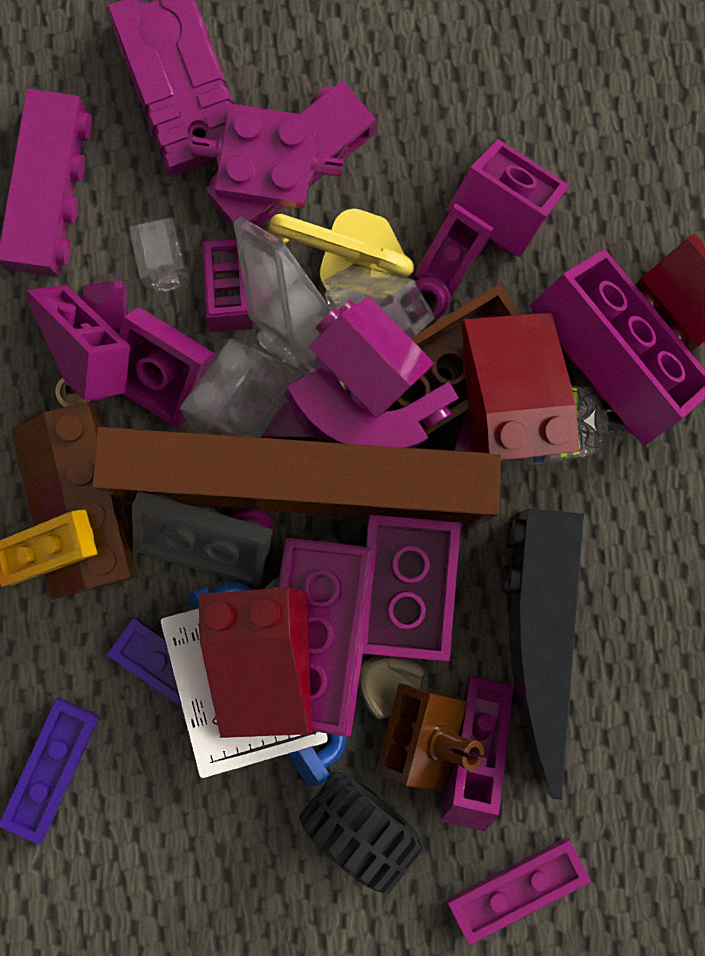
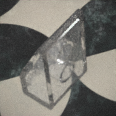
(279, 296)

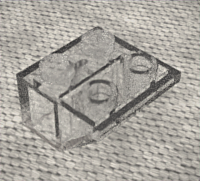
(392, 292)
(239, 393)

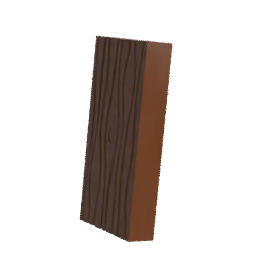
(298, 475)

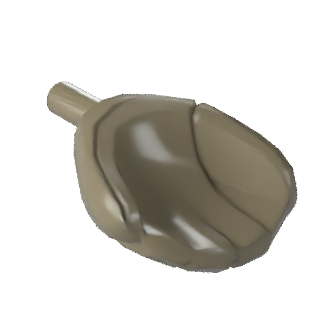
(380, 681)

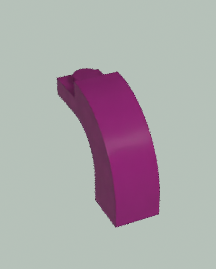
(336, 418)

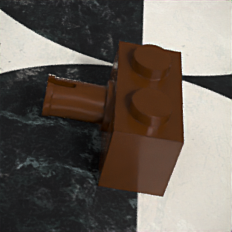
(425, 739)

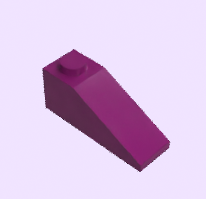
(81, 342)
(475, 795)

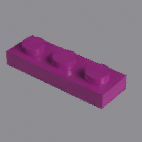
(518, 890)

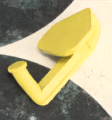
(354, 238)

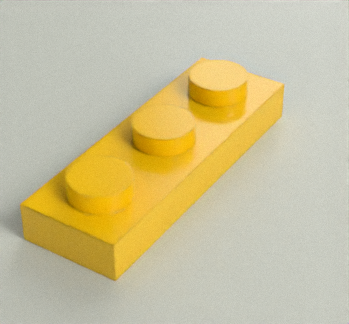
(46, 547)

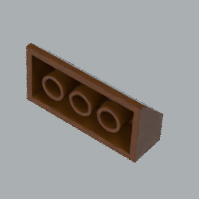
(58, 473)

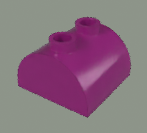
(161, 365)

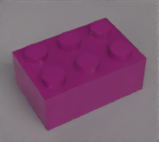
(412, 587)

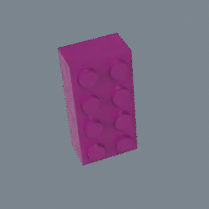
(623, 346)

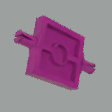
(267, 156)

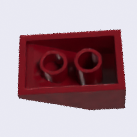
(518, 387)
(257, 661)

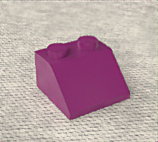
(509, 196)

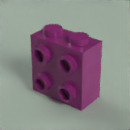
(368, 354)

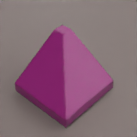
(108, 301)

